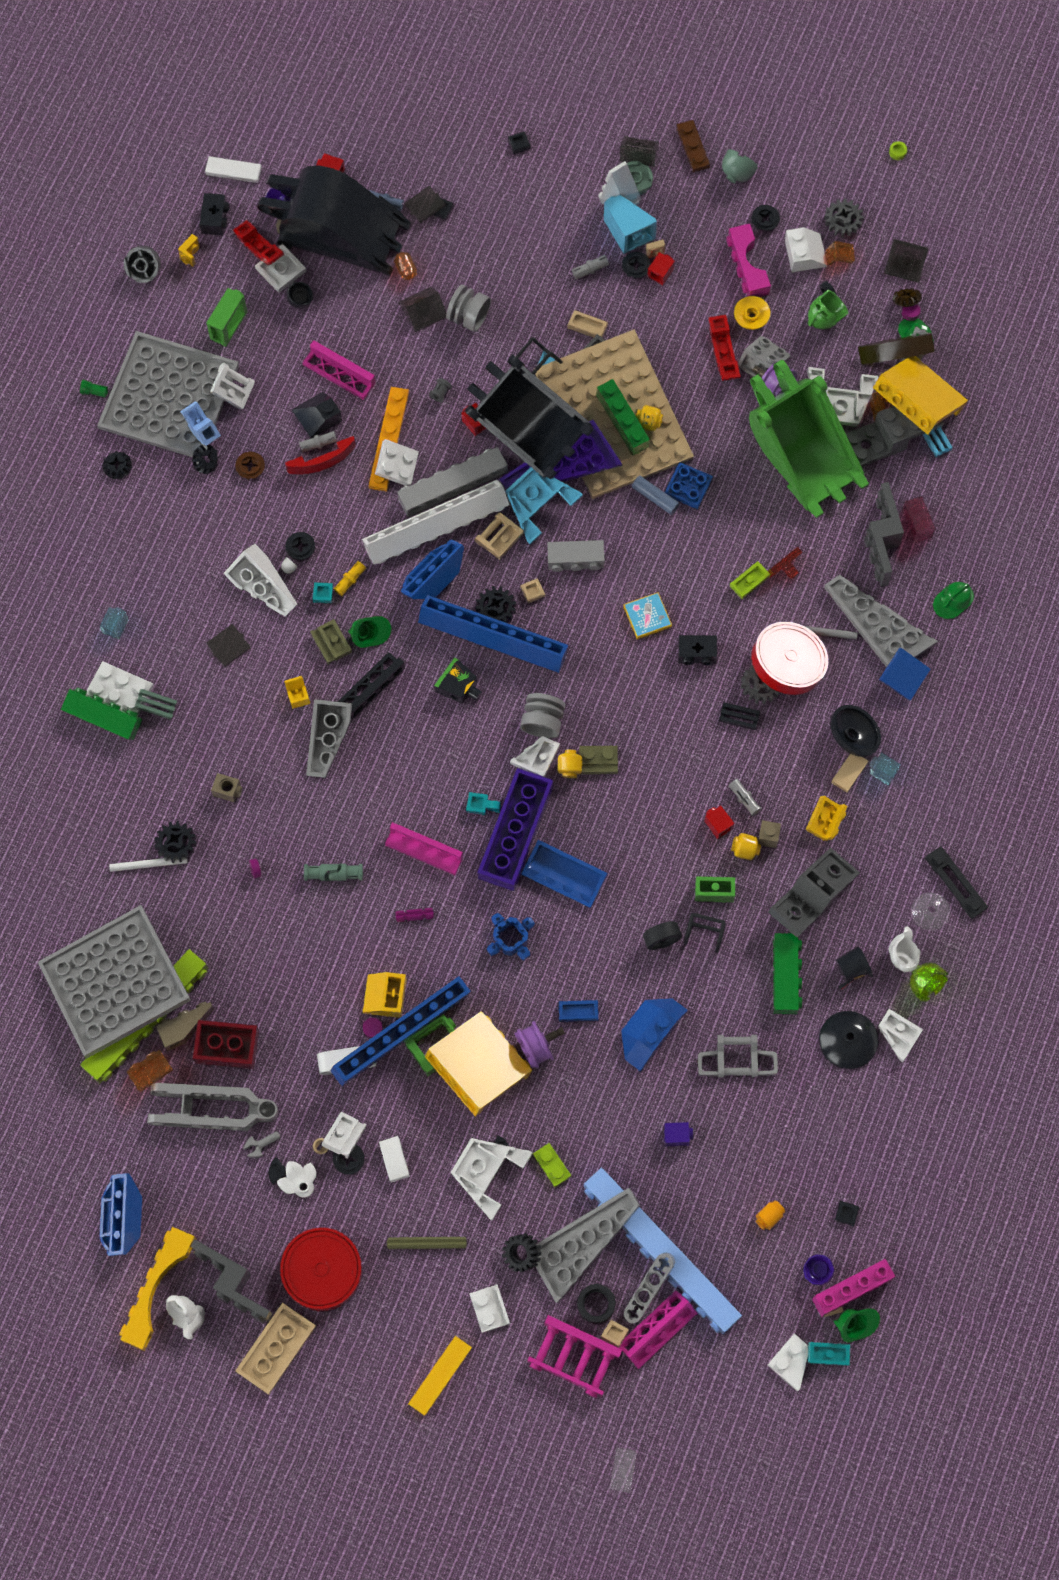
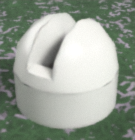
(288, 566)

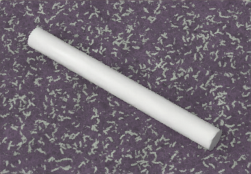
(145, 864)

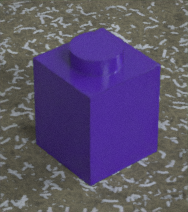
(677, 1134)

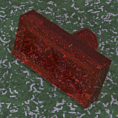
(786, 565)

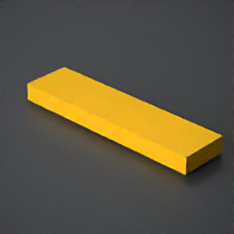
(440, 1376)

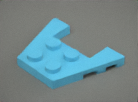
(531, 493)

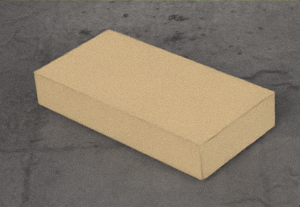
(587, 324)
(849, 772)

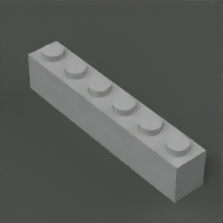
(452, 482)

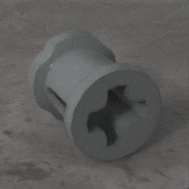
(440, 390)

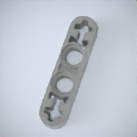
(647, 1286)

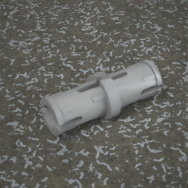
(590, 267)
(318, 442)
(744, 797)

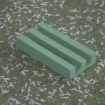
(172, 702)

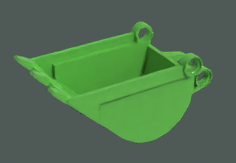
(804, 438)

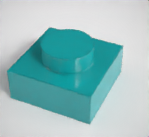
(322, 592)

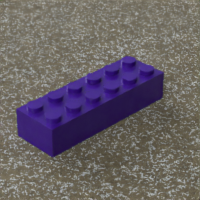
(515, 829)

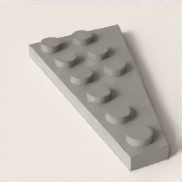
(877, 623)
(577, 1245)

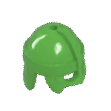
(826, 311)

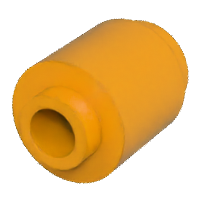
(770, 1215)

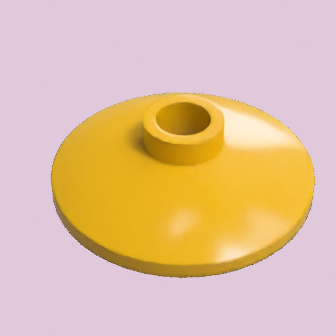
(755, 306)

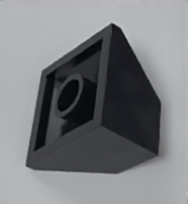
(318, 414)

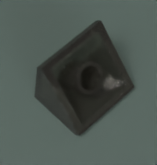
(639, 150)
(906, 260)
(423, 308)

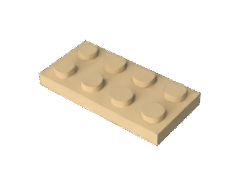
(275, 1348)

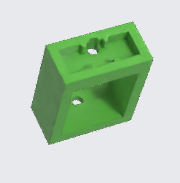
(227, 317)
(415, 1050)

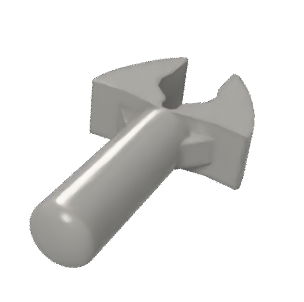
(260, 1144)

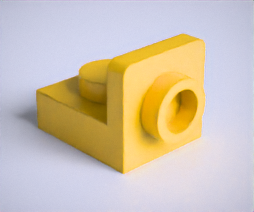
(188, 249)

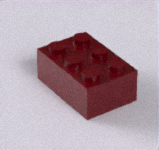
(225, 1044)

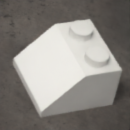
(804, 249)

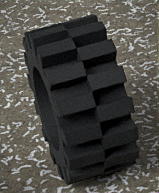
(531, 1249)

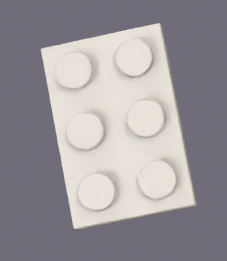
(118, 687)

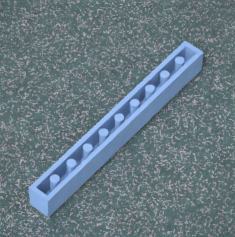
(653, 1242)

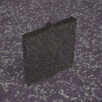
(424, 204)
(228, 645)

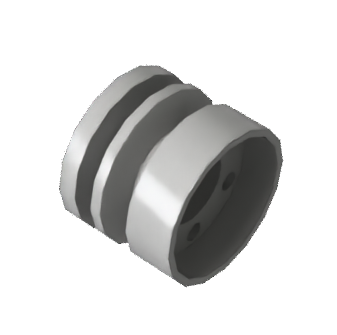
(468, 308)
(542, 715)

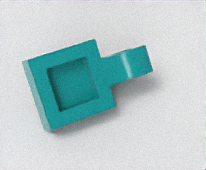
(479, 803)

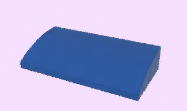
(564, 873)

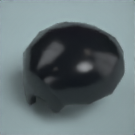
(299, 295)

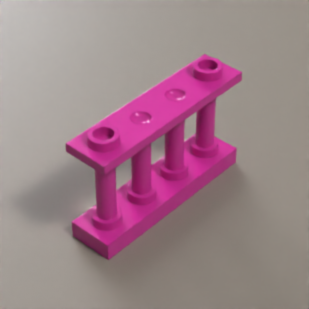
(591, 1344)

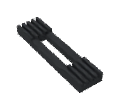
(938, 861)

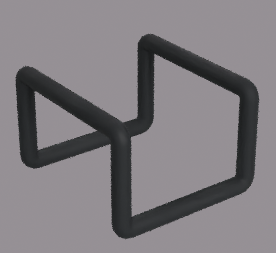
(544, 349)
(691, 923)

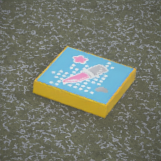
(647, 615)

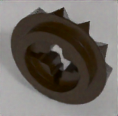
(907, 297)

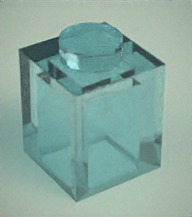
(114, 622)
(884, 768)

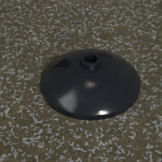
(855, 730)
(846, 1052)

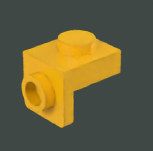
(297, 692)

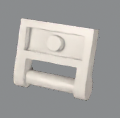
(228, 390)

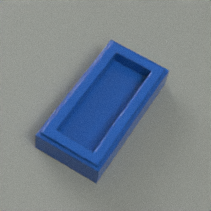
(578, 1011)

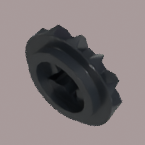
(763, 211)
(629, 261)
(200, 463)
(123, 469)
(293, 542)
(353, 1167)

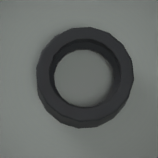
(662, 935)
(581, 1307)

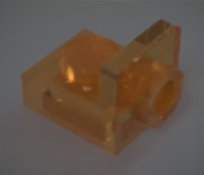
(840, 252)
(877, 403)

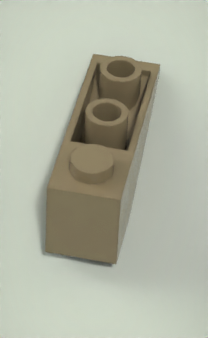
(180, 1029)

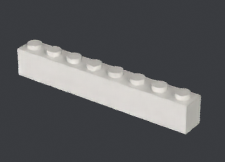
(435, 522)

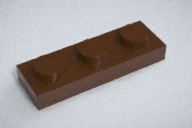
(693, 146)

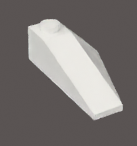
(620, 183)
(259, 577)

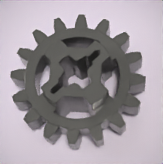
(844, 217)
(759, 691)

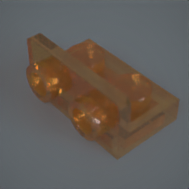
(149, 1070)

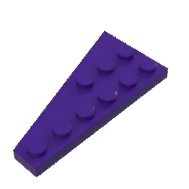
(590, 457)

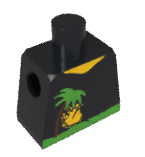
(458, 683)

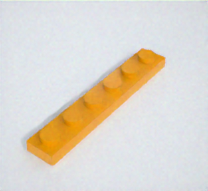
(390, 430)

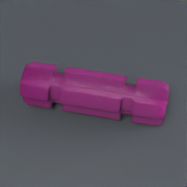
(414, 914)

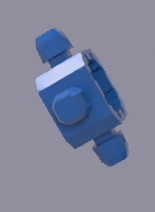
(498, 920)

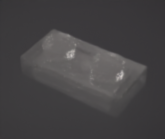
(623, 1470)

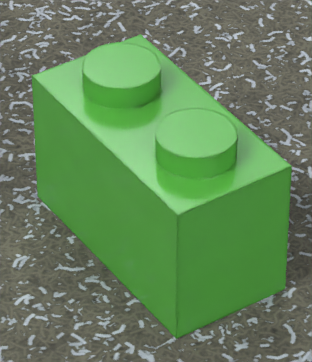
(715, 889)

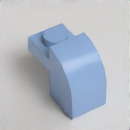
(199, 424)

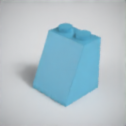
(628, 223)

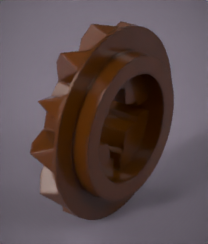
(244, 460)

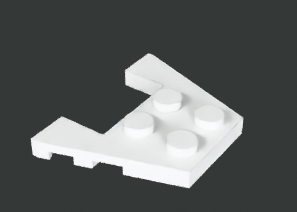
(848, 403)
(479, 1166)

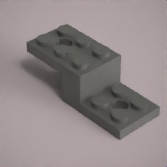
(886, 436)
(884, 534)
(813, 892)
(231, 1282)

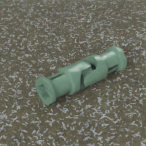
(337, 872)

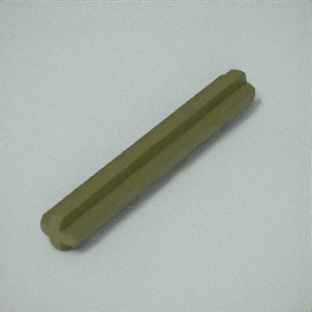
(426, 1242)

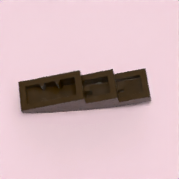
(896, 348)

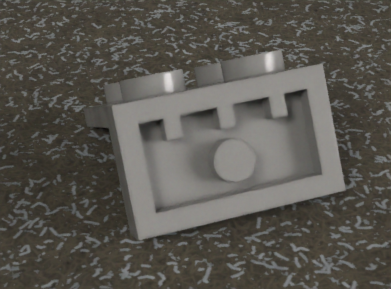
(761, 354)

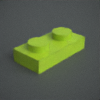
(749, 580)
(552, 1165)

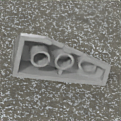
(328, 729)

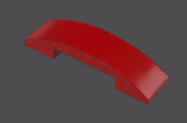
(257, 244)
(723, 348)
(323, 462)

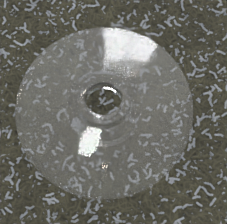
(926, 919)

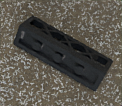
(376, 687)

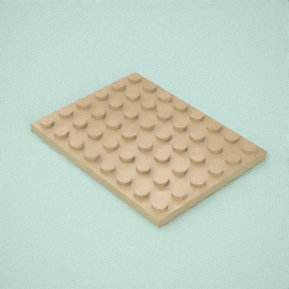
(626, 363)

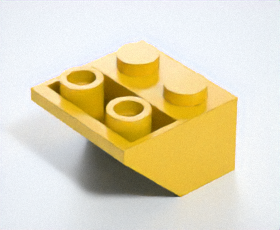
(385, 994)

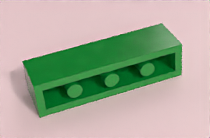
(622, 417)
(101, 714)
(785, 974)

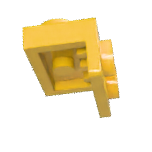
(826, 819)

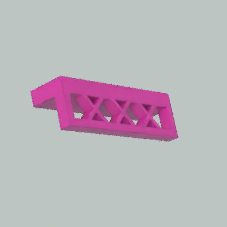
(342, 364)
(424, 849)
(660, 1331)

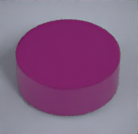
(911, 313)
(255, 868)
(372, 1027)

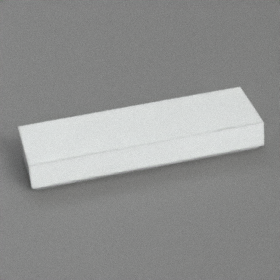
(233, 169)

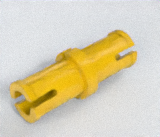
(349, 578)

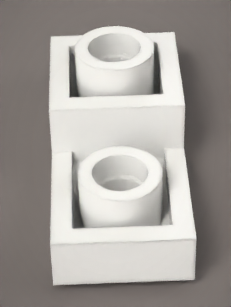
(394, 1159)

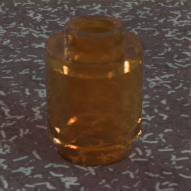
(405, 266)

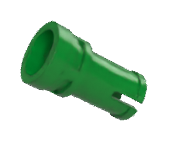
(89, 388)

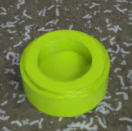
(898, 150)

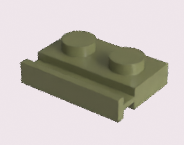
(331, 641)
(599, 759)

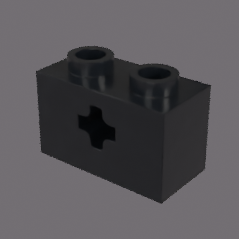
(213, 214)
(705, 643)

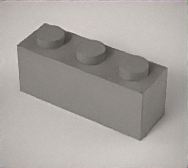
(575, 555)

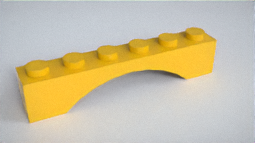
(139, 1327)

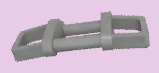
(753, 1071)

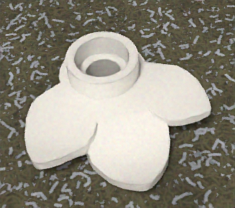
(296, 1177)

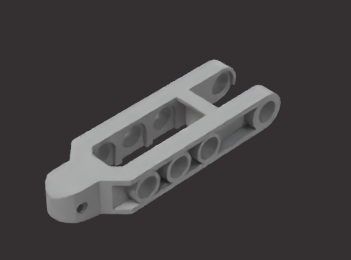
(259, 1110)

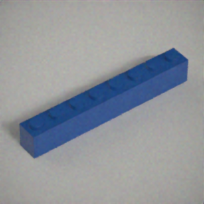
(493, 633)
(400, 1031)

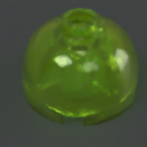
(927, 979)

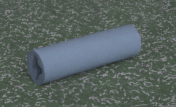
(655, 495)

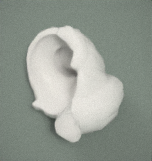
(904, 951)
(185, 1314)

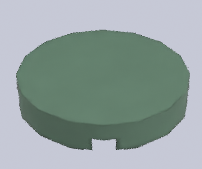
(641, 175)

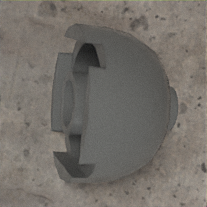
(142, 264)

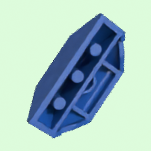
(434, 571)
(649, 1029)
(120, 1215)

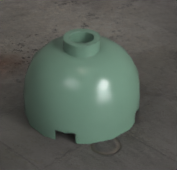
(738, 167)

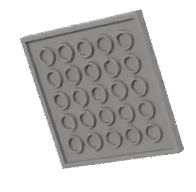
(156, 385)
(114, 981)

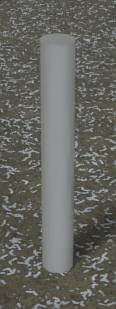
(833, 633)

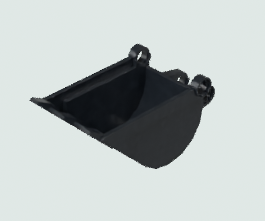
(335, 217)
(528, 417)

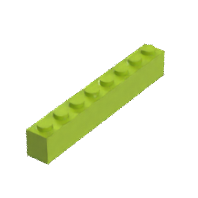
(101, 1064)

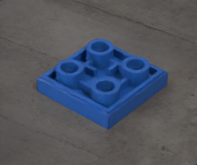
(688, 485)
(904, 674)

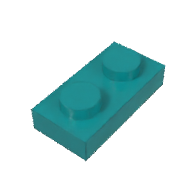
(829, 1353)

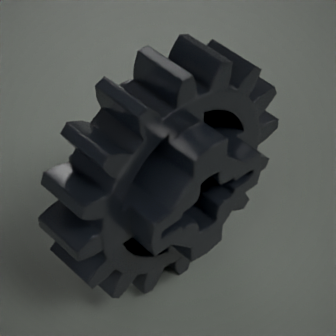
(501, 600)
(175, 850)

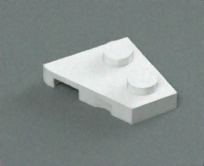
(537, 757)
(899, 1033)
(791, 1361)

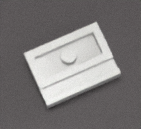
(344, 1135)
(489, 1308)

